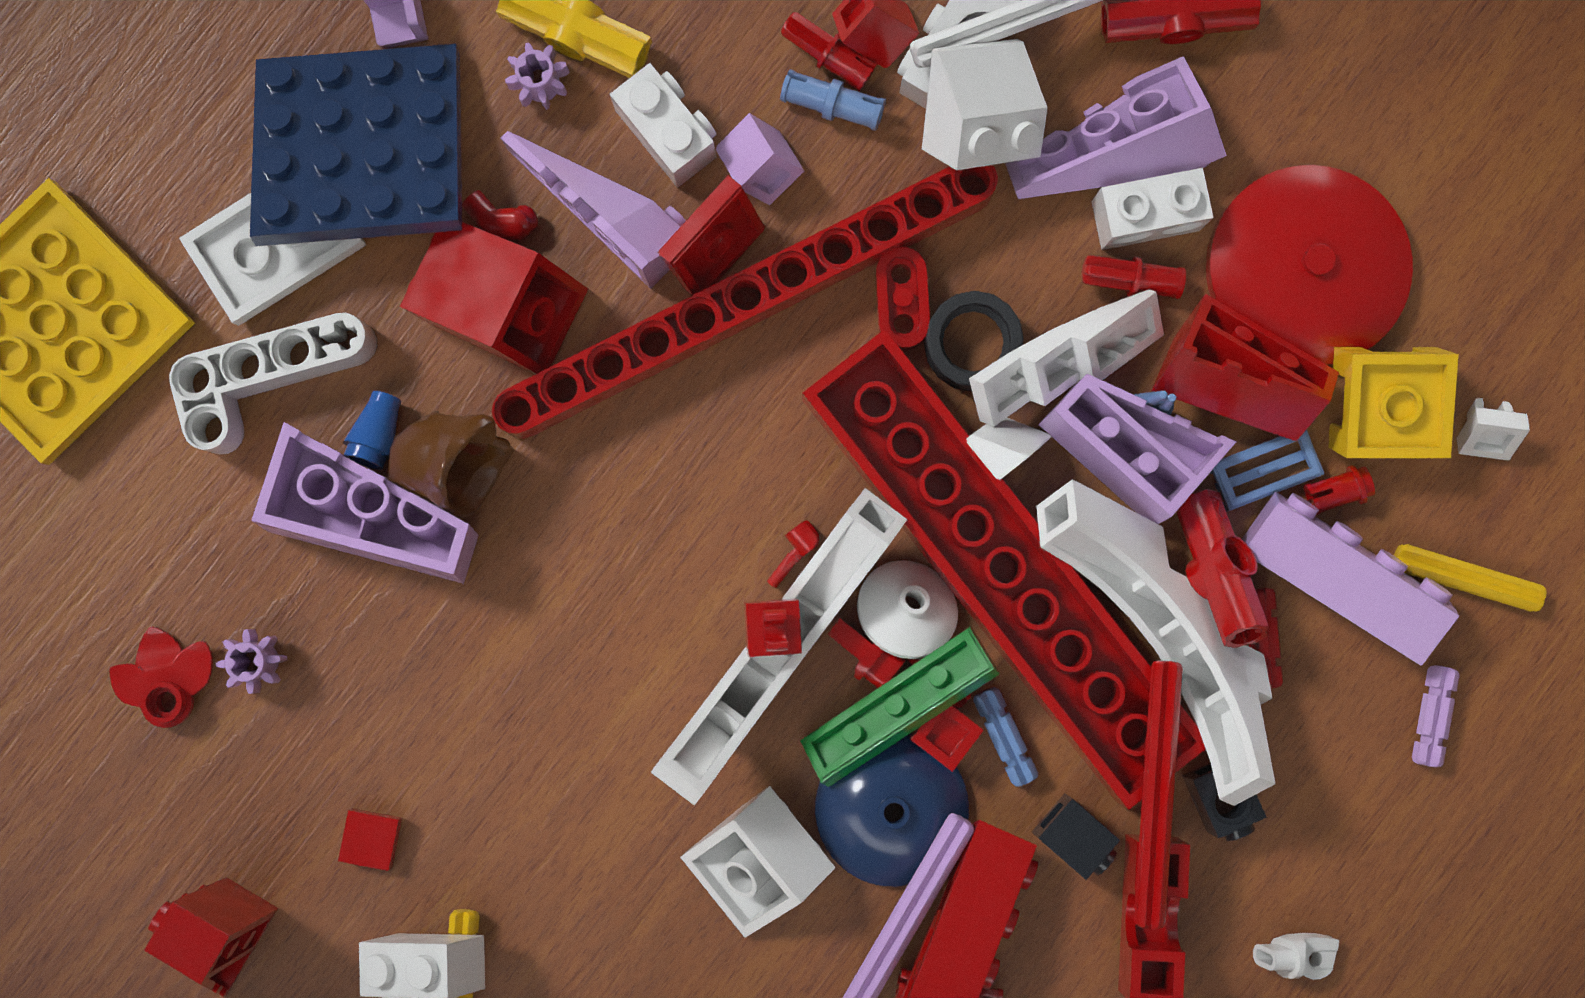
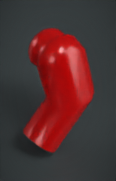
(503, 222)

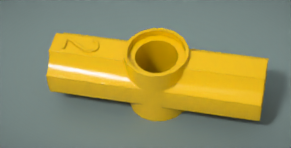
(580, 32)

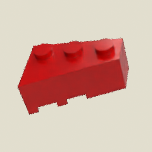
(210, 933)

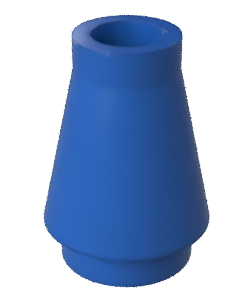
(373, 431)

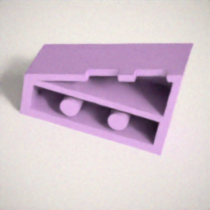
(1134, 448)

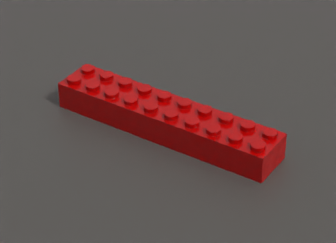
(993, 561)

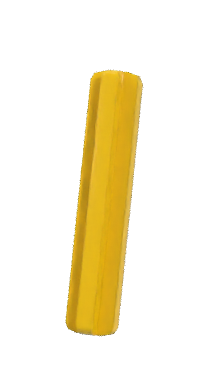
(1472, 578)

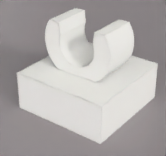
(1492, 432)

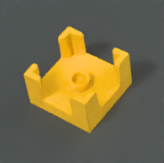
(1395, 403)

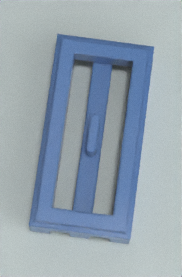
(1225, 484)

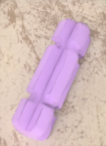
(1435, 716)

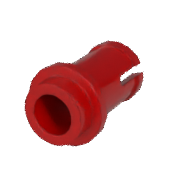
(1341, 489)

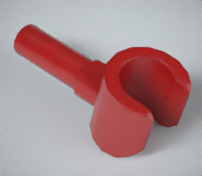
(803, 539)

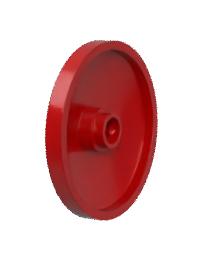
(1312, 259)

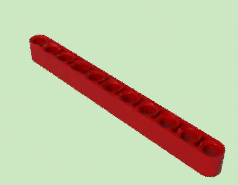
(730, 320)

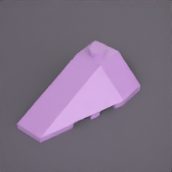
(1147, 133)
(616, 215)

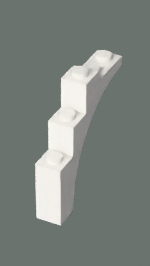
(1131, 566)
(754, 681)

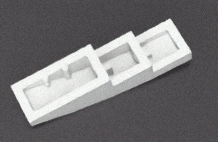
(1063, 356)

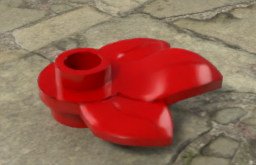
(160, 669)

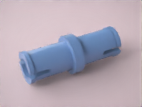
(832, 99)

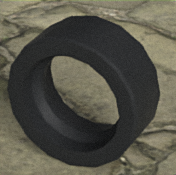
(964, 303)

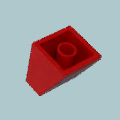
(495, 296)

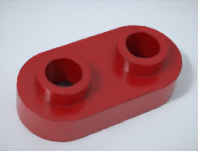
(904, 299)

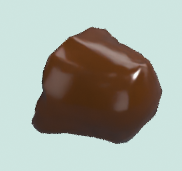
(445, 464)

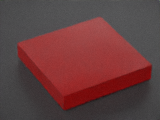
(712, 237)

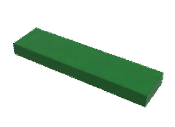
(899, 707)

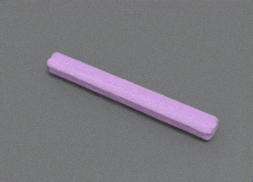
(911, 908)

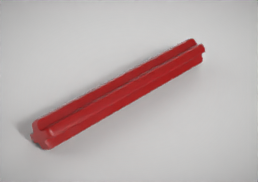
(1158, 794)

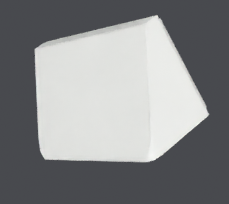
(1006, 445)

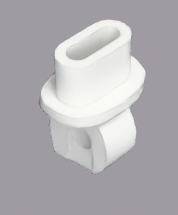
(1291, 954)

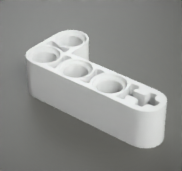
(274, 371)

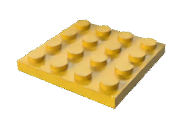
(72, 321)

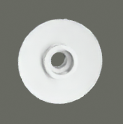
(894, 624)

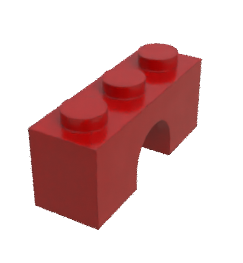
(1152, 958)

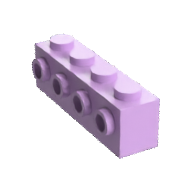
(1350, 578)

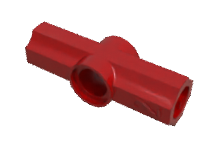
(1175, 19)
(1222, 569)

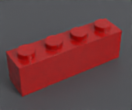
(973, 916)

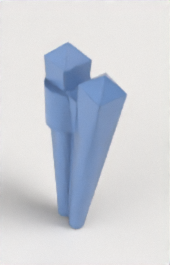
(1159, 400)

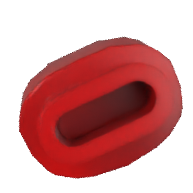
(873, 663)

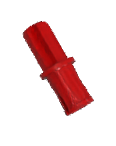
(828, 50)
(1133, 276)

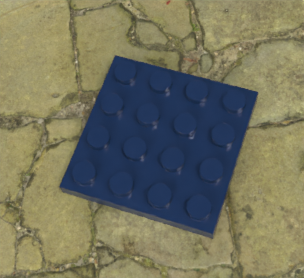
(356, 145)

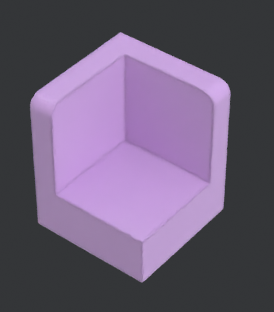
(397, 22)
(759, 159)

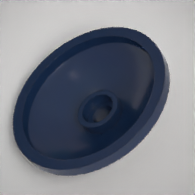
(854, 821)

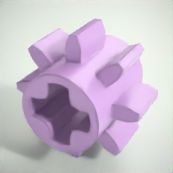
(524, 67)
(237, 661)

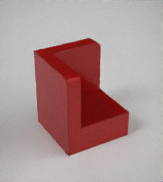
(876, 28)

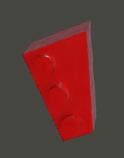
(1244, 372)

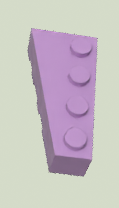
(343, 506)

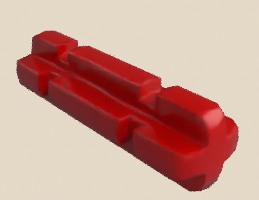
(1271, 643)

